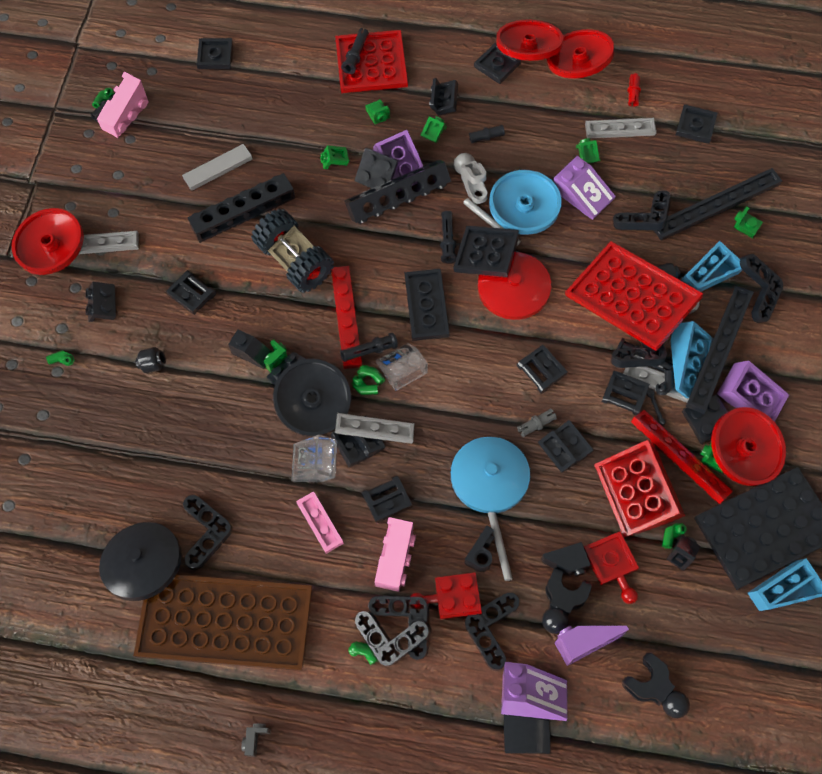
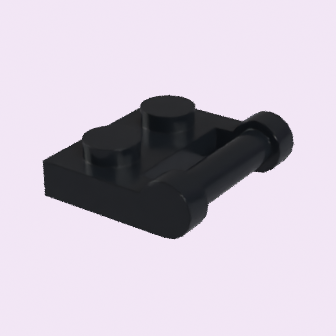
(187, 296)
(546, 364)
(627, 387)
(389, 504)

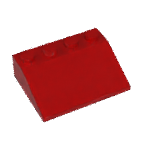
(639, 489)

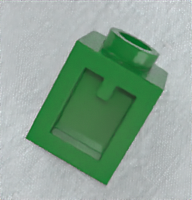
(378, 111)
(433, 129)
(588, 150)
(334, 155)
(746, 223)
(275, 358)
(708, 458)

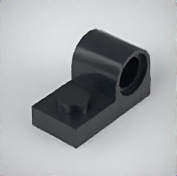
(478, 550)

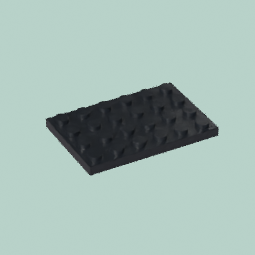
(764, 528)

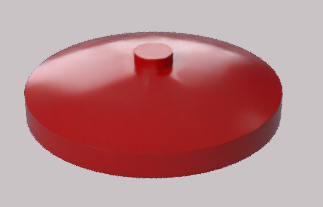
(529, 40)
(582, 54)
(47, 241)
(520, 293)
(748, 446)

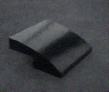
(565, 446)
(356, 448)
(526, 735)

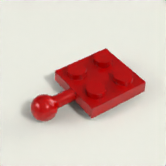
(612, 561)
(455, 596)

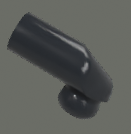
(668, 385)

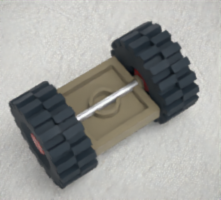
(281, 238)

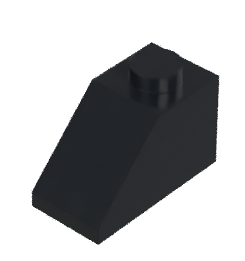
(248, 348)
(683, 552)
(569, 559)

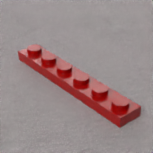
(345, 313)
(681, 456)

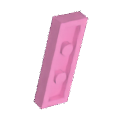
(319, 522)

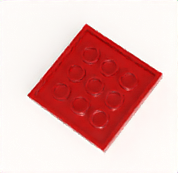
(380, 63)

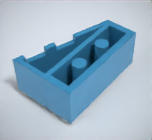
(713, 268)
(789, 586)

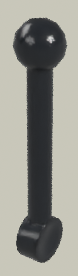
(650, 393)

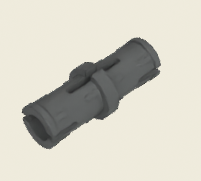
(536, 422)

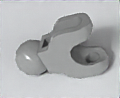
(472, 176)

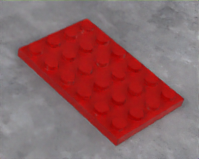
(634, 295)

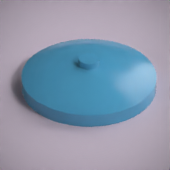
(525, 201)
(490, 474)

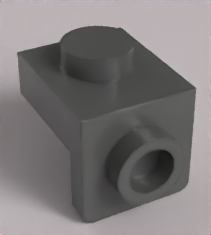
(249, 743)

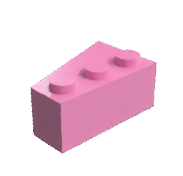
(124, 106)
(395, 555)

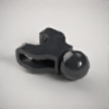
(562, 602)
(658, 689)

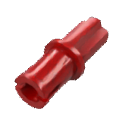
(634, 90)

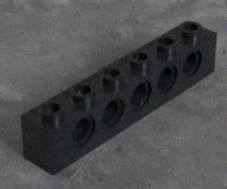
(356, 203)
(237, 215)

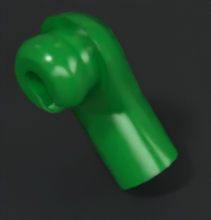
(102, 96)
(62, 357)
(371, 371)
(361, 387)
(673, 532)
(362, 649)

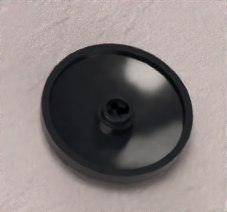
(311, 396)
(140, 561)

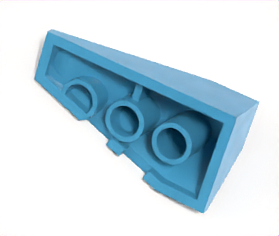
(689, 351)

